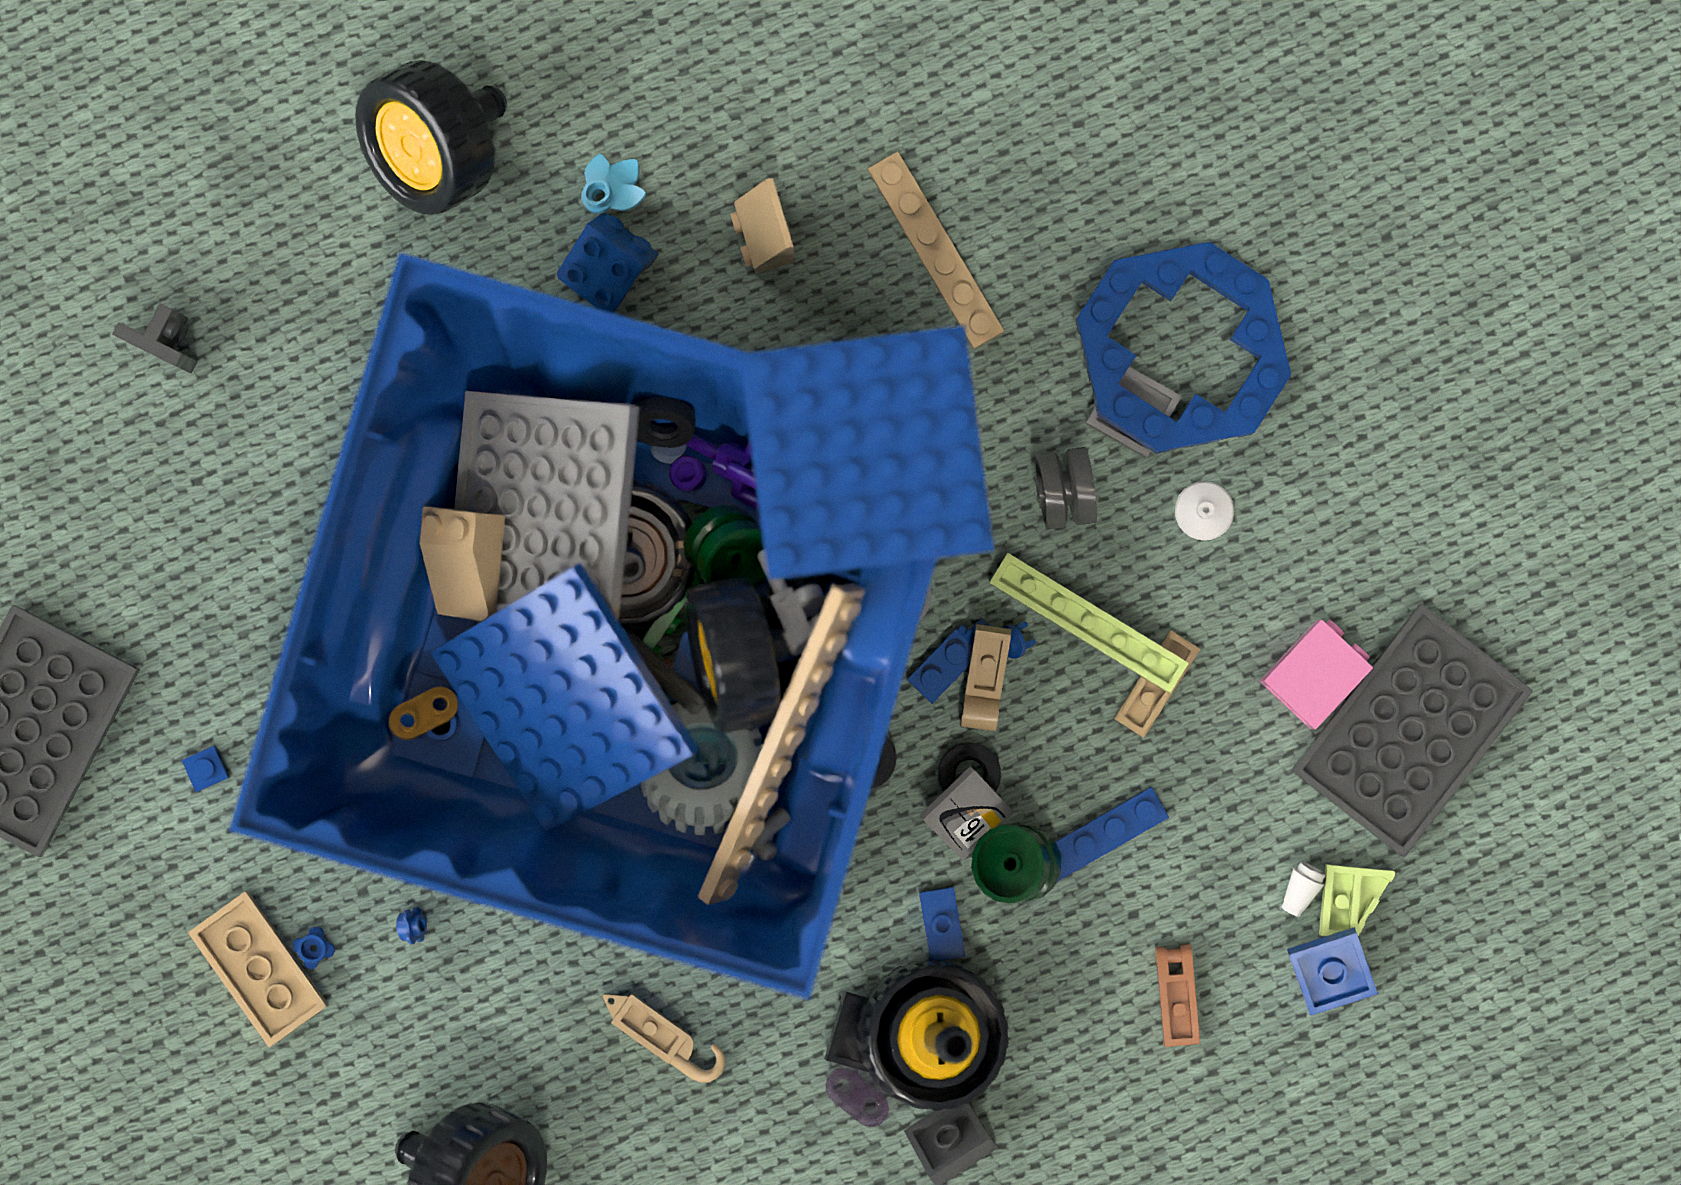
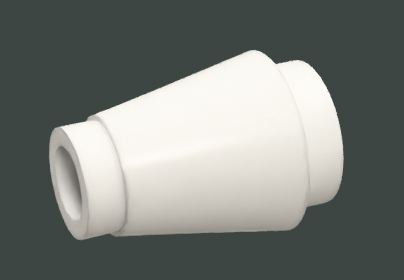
(1302, 888)

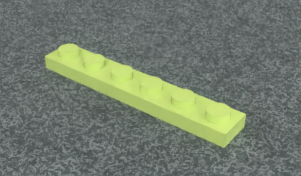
(1089, 623)

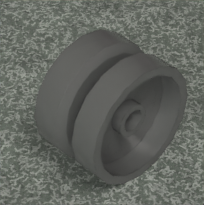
(1071, 488)

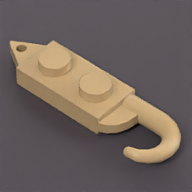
(660, 1035)

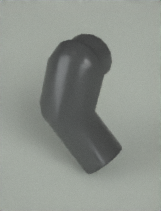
(763, 843)

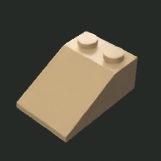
(763, 227)
(462, 560)

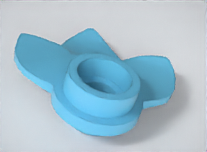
(615, 182)

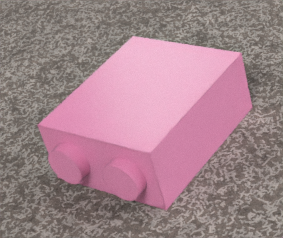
(1317, 673)

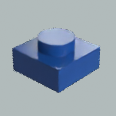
(205, 769)

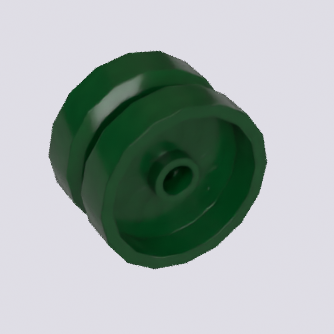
(725, 545)
(1016, 863)

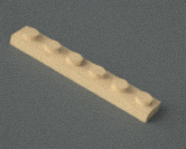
(935, 250)

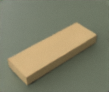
(1146, 698)

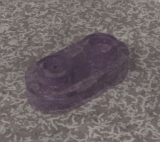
(856, 1097)

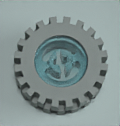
(683, 789)

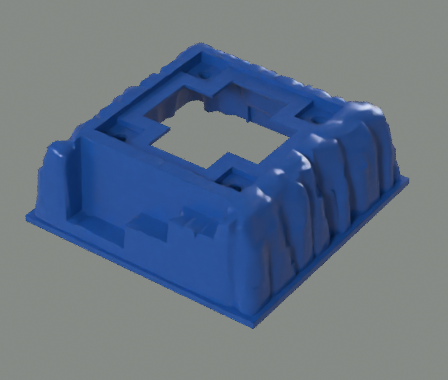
(443, 805)

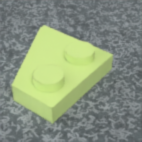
(1350, 896)

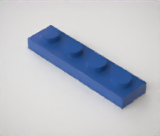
(1109, 831)

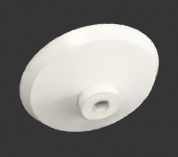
(1204, 510)

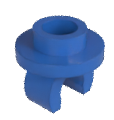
(1017, 643)

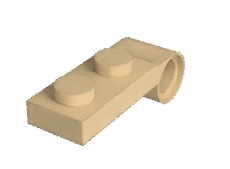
(985, 677)

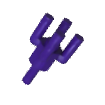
(733, 464)

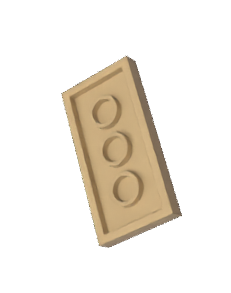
(258, 968)

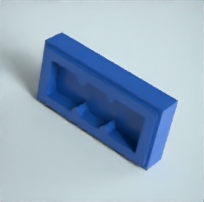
(942, 924)

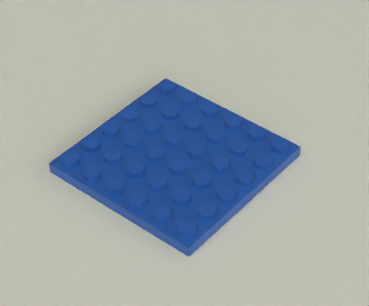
(866, 452)
(564, 698)

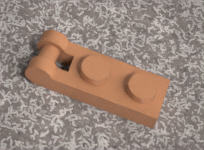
(1177, 997)

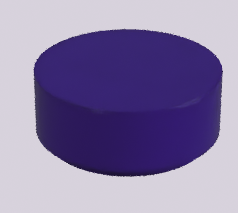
(687, 473)

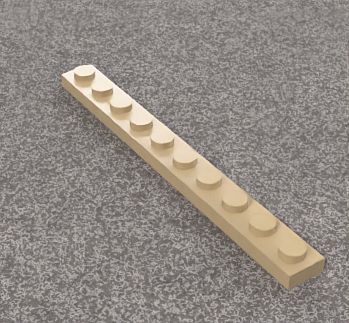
(784, 736)

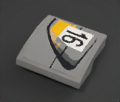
(965, 813)

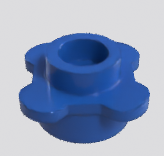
(411, 926)
(310, 957)

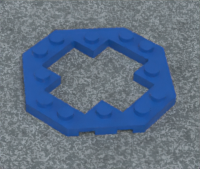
(1256, 333)

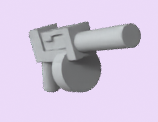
(795, 608)

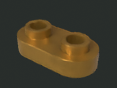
(423, 712)

